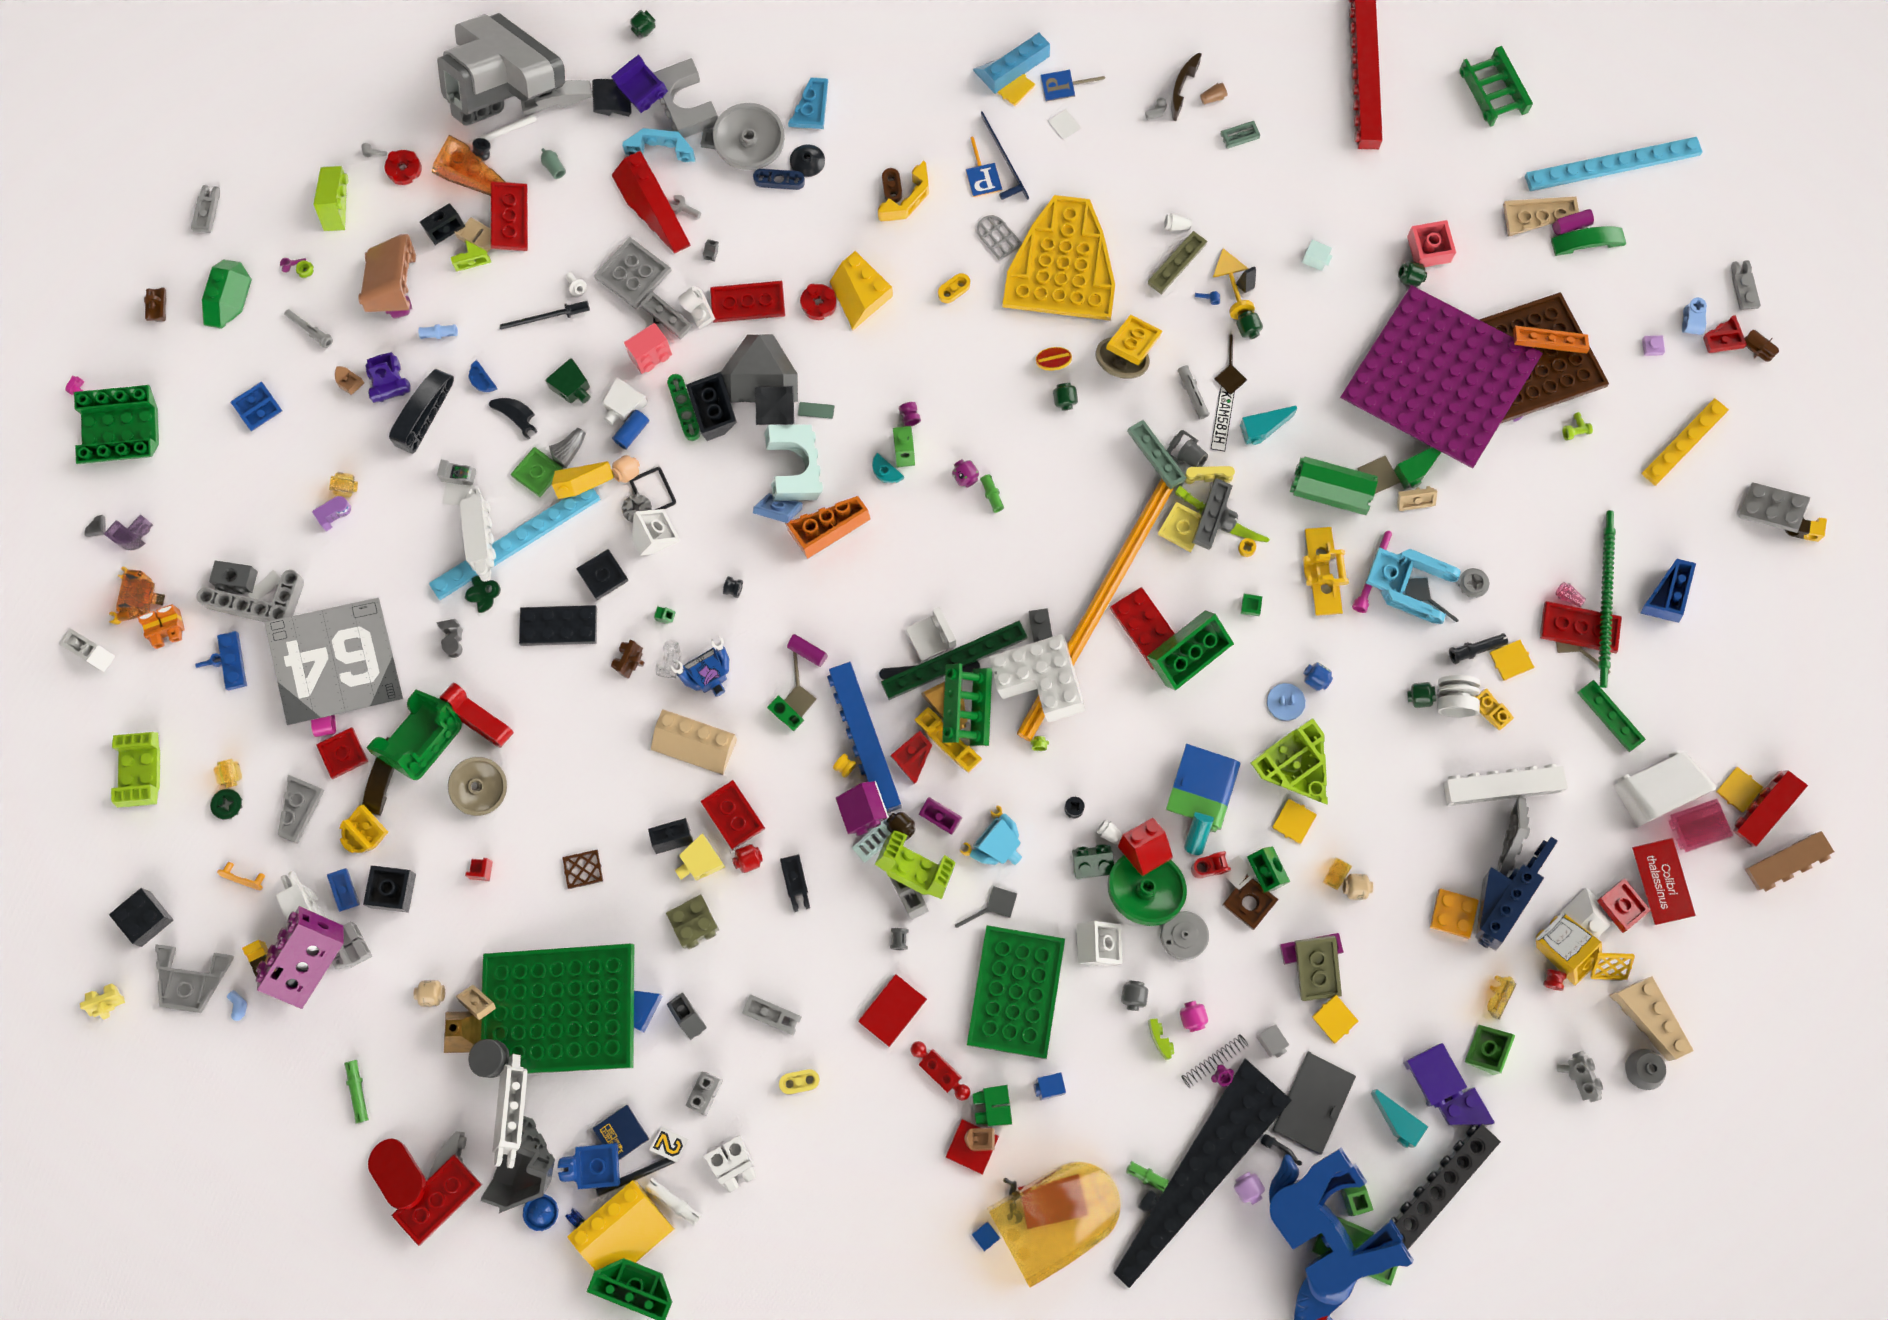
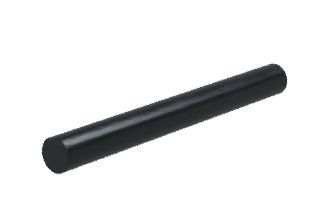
(637, 1175)

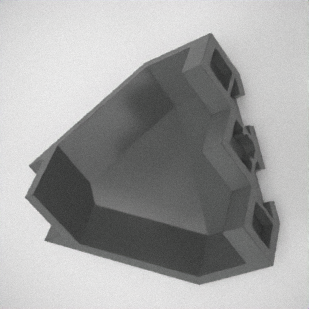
(758, 363)
(529, 1175)

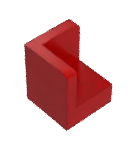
(480, 869)

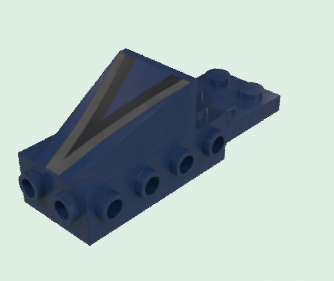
(1506, 897)

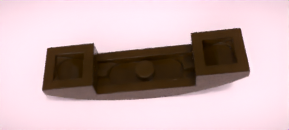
(1188, 69)
(377, 786)

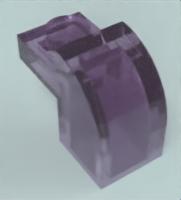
(129, 537)

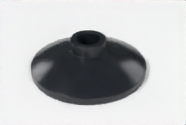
(810, 166)

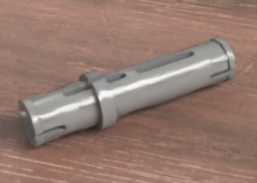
(1190, 385)

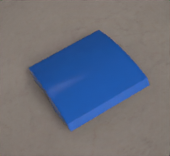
(256, 406)

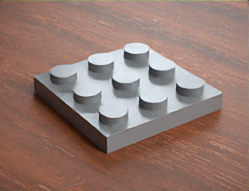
(632, 272)

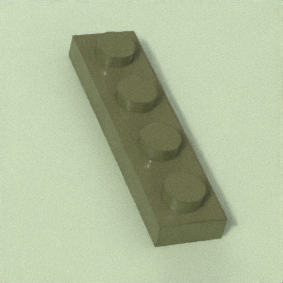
(1177, 262)

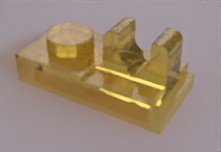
(1502, 995)

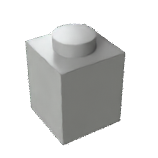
(1273, 1041)

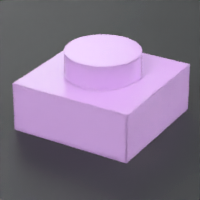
(1653, 345)

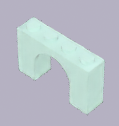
(801, 441)

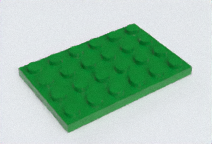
(1016, 992)

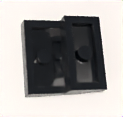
(609, 98)

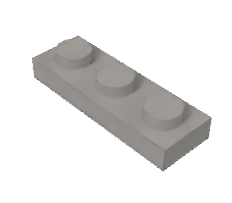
(666, 315)

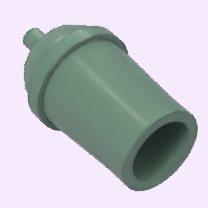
(552, 163)

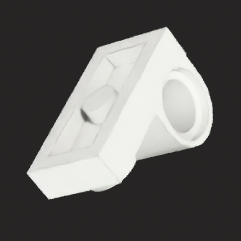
(696, 303)

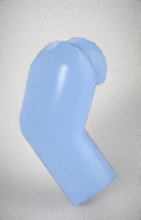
(239, 1005)

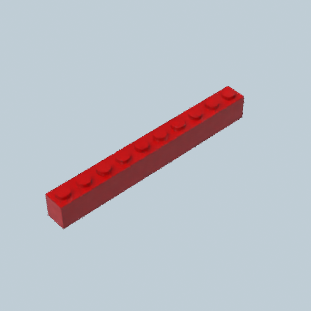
(1366, 74)

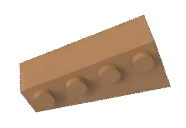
(1789, 861)

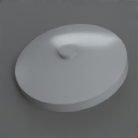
(748, 136)

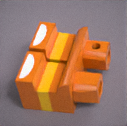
(162, 623)

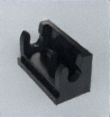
(670, 836)

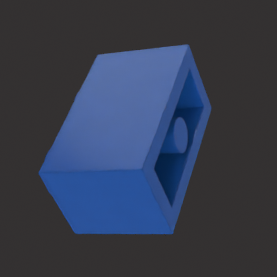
(1049, 1086)

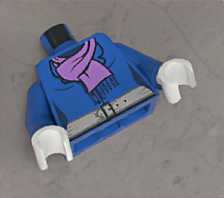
(706, 670)

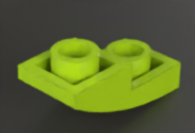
(1163, 1045)

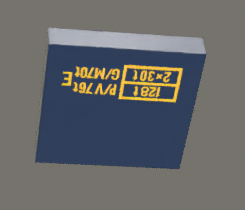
(622, 1129)

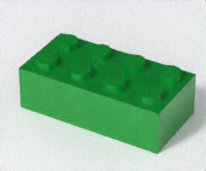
(1190, 650)

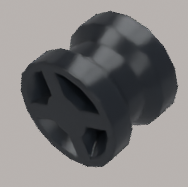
(481, 148)
(732, 587)
(1074, 811)

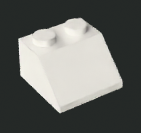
(1099, 943)

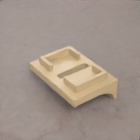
(472, 230)

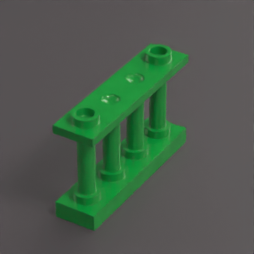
(1507, 74)
(980, 707)

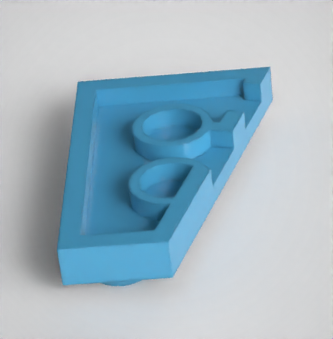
(812, 107)

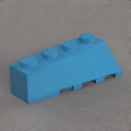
(1015, 63)

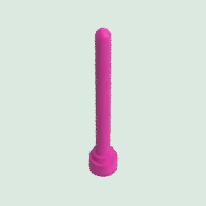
(1361, 603)

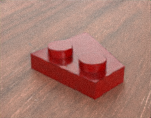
(1725, 337)
(912, 755)

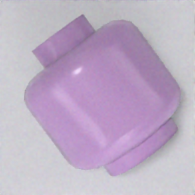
(1249, 1188)

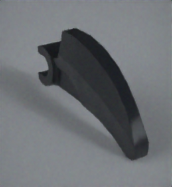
(516, 411)

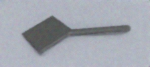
(1419, 589)
(1000, 902)

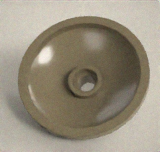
(1117, 365)
(490, 786)

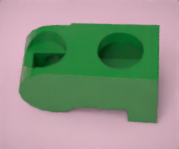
(785, 713)

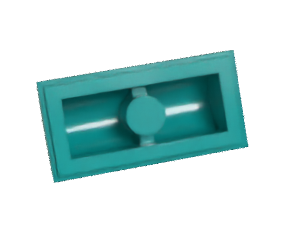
(1198, 833)

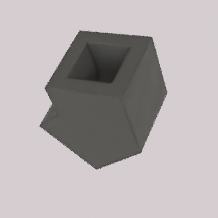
(711, 250)

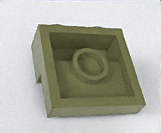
(692, 922)

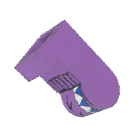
(332, 511)

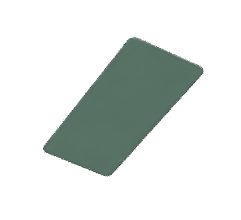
(816, 410)

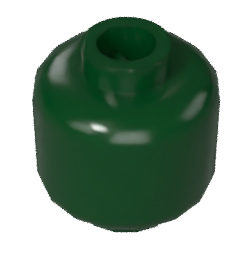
(642, 23)
(1412, 273)
(1249, 325)
(1065, 396)
(1422, 695)

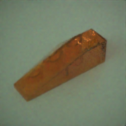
(461, 166)

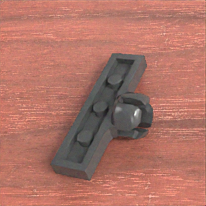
(1215, 515)

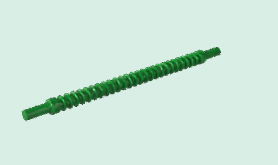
(1604, 663)

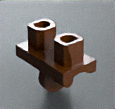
(155, 304)
(629, 660)

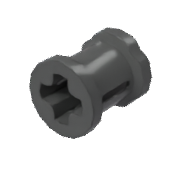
(899, 939)

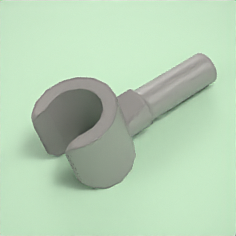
(368, 151)

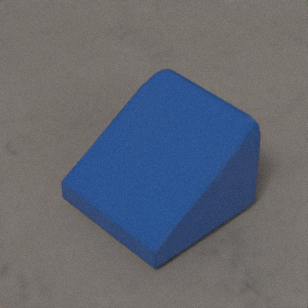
(986, 1236)

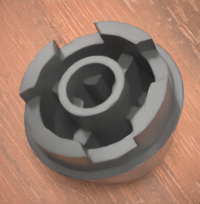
(1645, 1069)

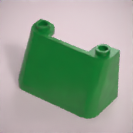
(420, 736)

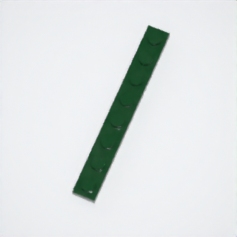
(964, 655)

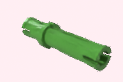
(356, 1091)

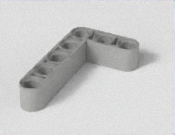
(254, 606)

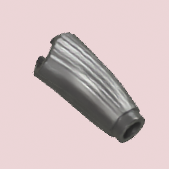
(566, 449)

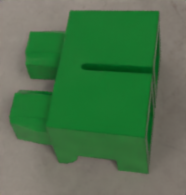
(994, 1115)

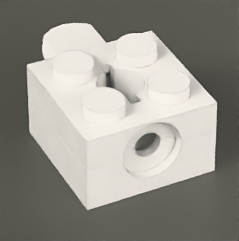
(297, 895)

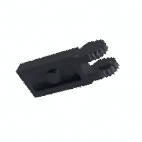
(795, 880)

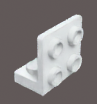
(931, 635)

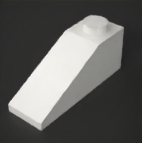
(87, 650)

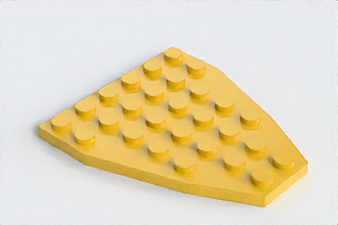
(1063, 264)

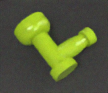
(1569, 432)

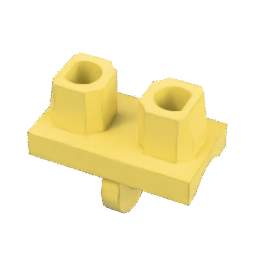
(102, 1004)

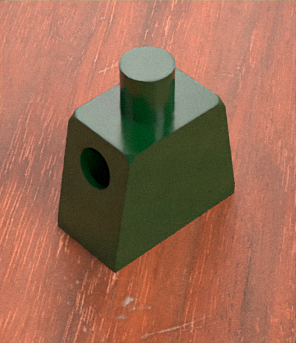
(569, 383)

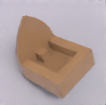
(347, 380)
(980, 1139)

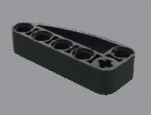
(420, 411)

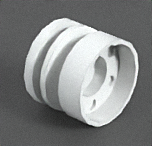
(1458, 696)

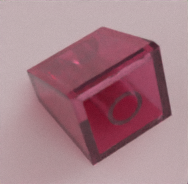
(1700, 826)

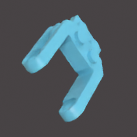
(1391, 574)

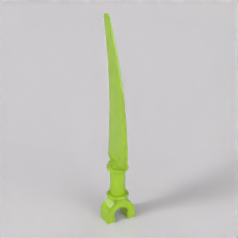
(1238, 530)

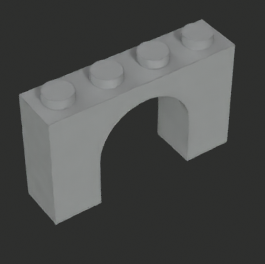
(685, 120)

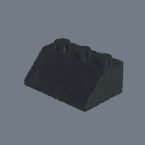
(712, 406)

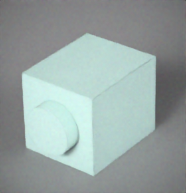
(1317, 255)

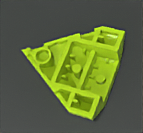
(1297, 762)

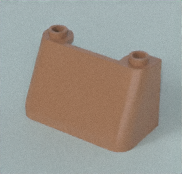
(386, 275)

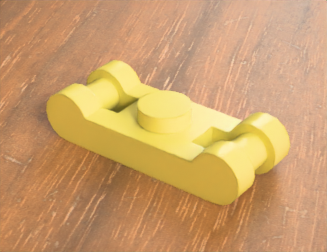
(1209, 474)

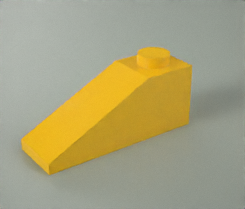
(580, 479)

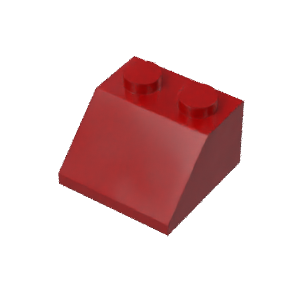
(1146, 846)

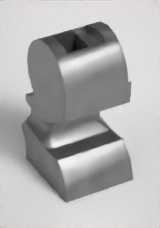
(450, 643)

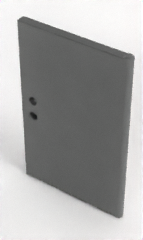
(1315, 1103)

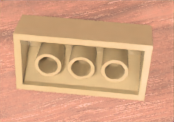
(693, 742)

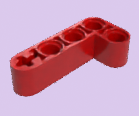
(476, 717)

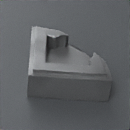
(96, 527)

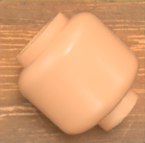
(625, 468)

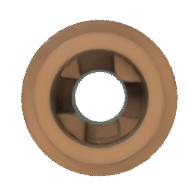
(1213, 94)

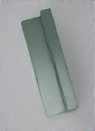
(1157, 454)

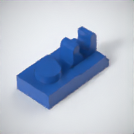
(343, 889)

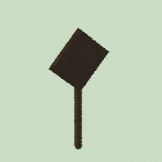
(1230, 378)

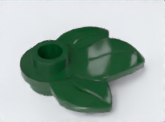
(479, 593)

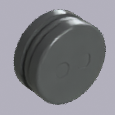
(488, 1058)

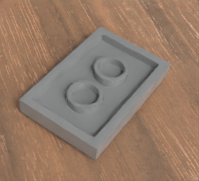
(1774, 507)

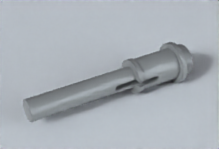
(324, 340)

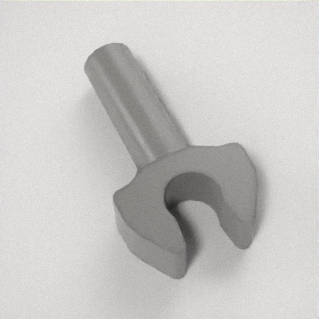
(683, 207)

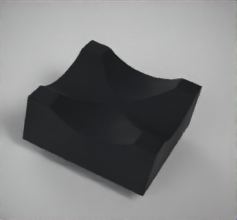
(774, 405)

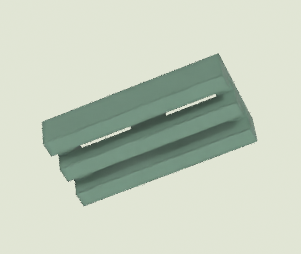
(1241, 137)

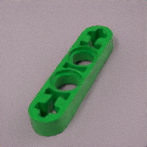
(683, 407)

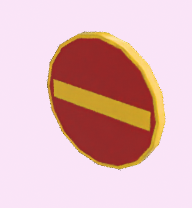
(1053, 358)

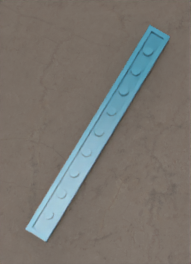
(1613, 164)
(517, 540)

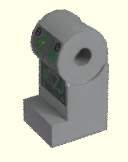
(456, 473)

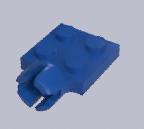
(592, 1166)

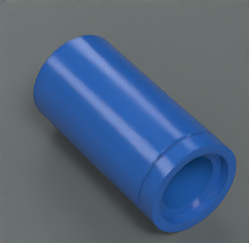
(630, 429)

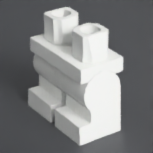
(729, 1166)

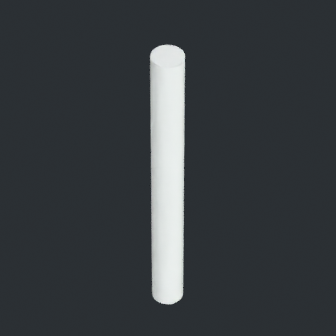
(508, 128)

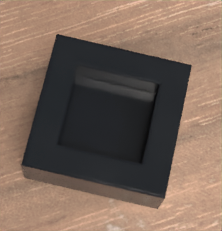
(1148, 1201)

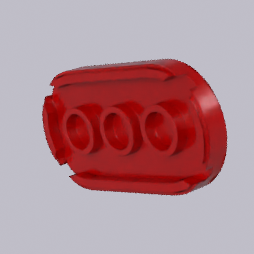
(396, 1174)

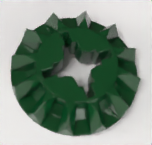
(218, 801)

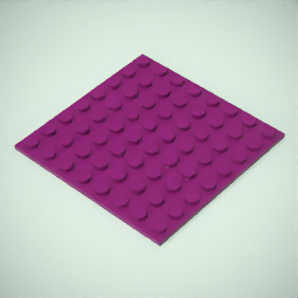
(1441, 376)

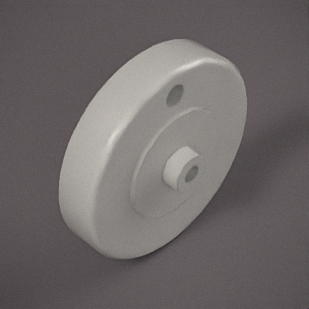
(1185, 936)

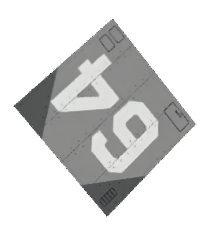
(333, 661)

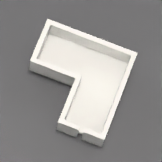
(1043, 667)

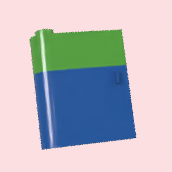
(1203, 785)

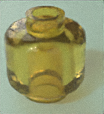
(343, 484)
(227, 773)

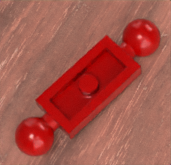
(940, 1070)

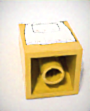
(1569, 947)

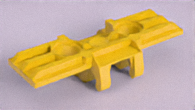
(1318, 572)

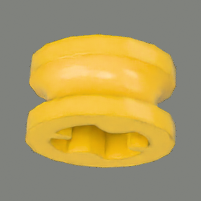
(1250, 542)

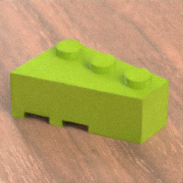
(331, 198)

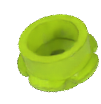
(301, 266)
(1039, 743)

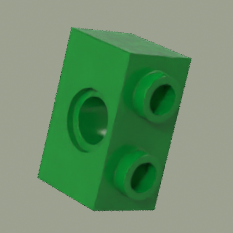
(1268, 869)

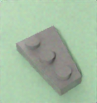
(299, 806)

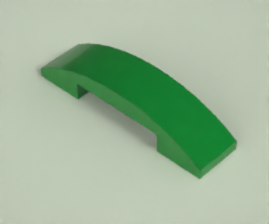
(1588, 238)

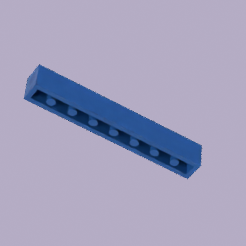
(863, 733)

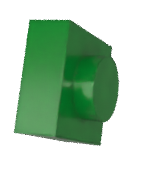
(1251, 604)

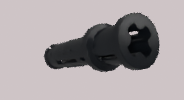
(1470, 650)

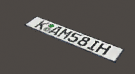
(1222, 420)

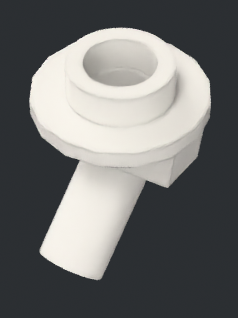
(577, 286)

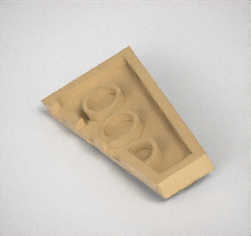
(1536, 213)

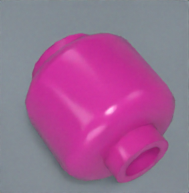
(1193, 1016)

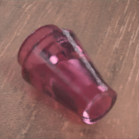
(1569, 594)

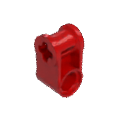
(1214, 864)

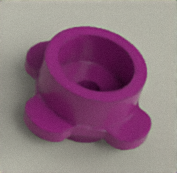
(1226, 1079)

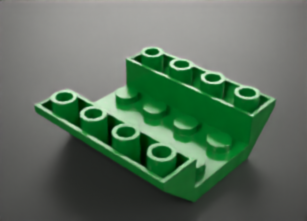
(117, 424)

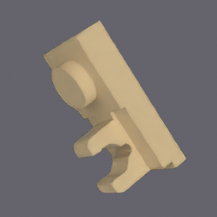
(1417, 498)
(476, 1002)

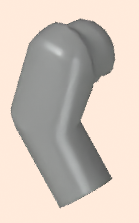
(1159, 109)

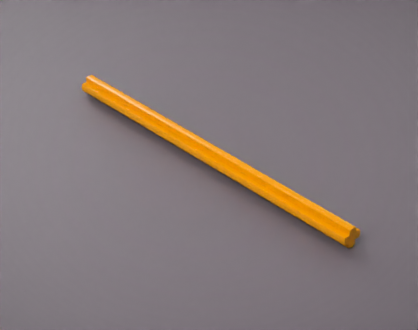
(1104, 595)

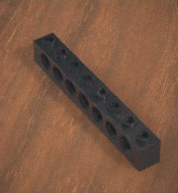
(1486, 1144)

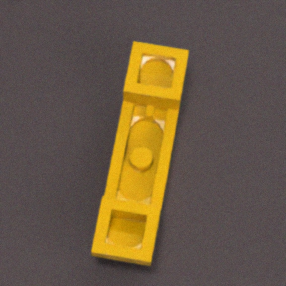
(957, 751)

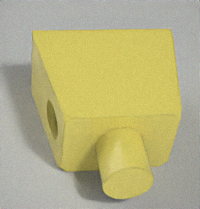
(699, 860)

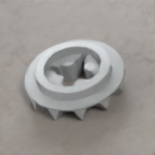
(628, 504)
(1478, 576)

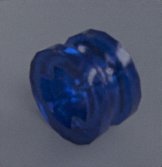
(575, 1217)

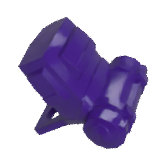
(385, 378)

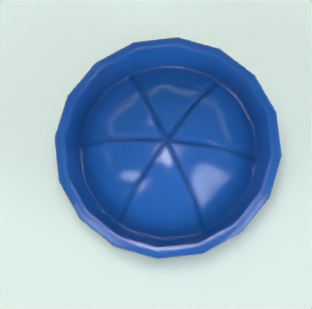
(540, 1213)

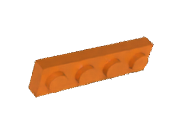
(1551, 339)

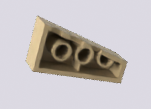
(1654, 1017)

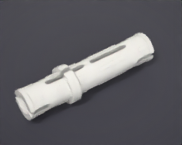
(678, 1206)

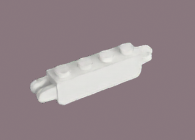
(477, 533)
(509, 1111)

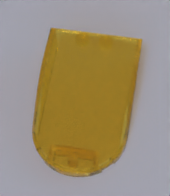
(1057, 1218)

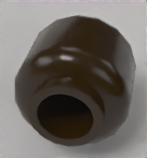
(902, 823)

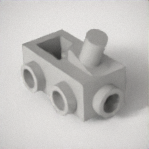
(1581, 1070)

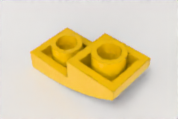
(1493, 711)

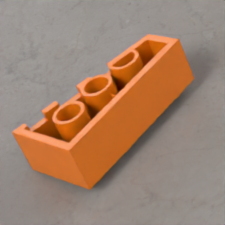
(827, 525)

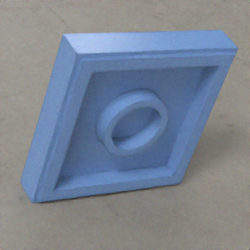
(777, 510)

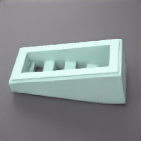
(868, 836)

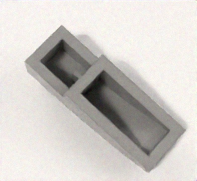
(911, 899)

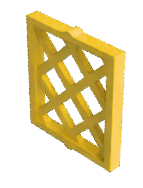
(1611, 956)

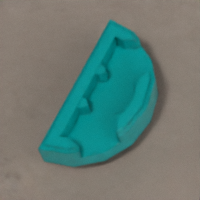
(885, 471)

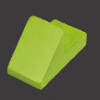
(475, 257)

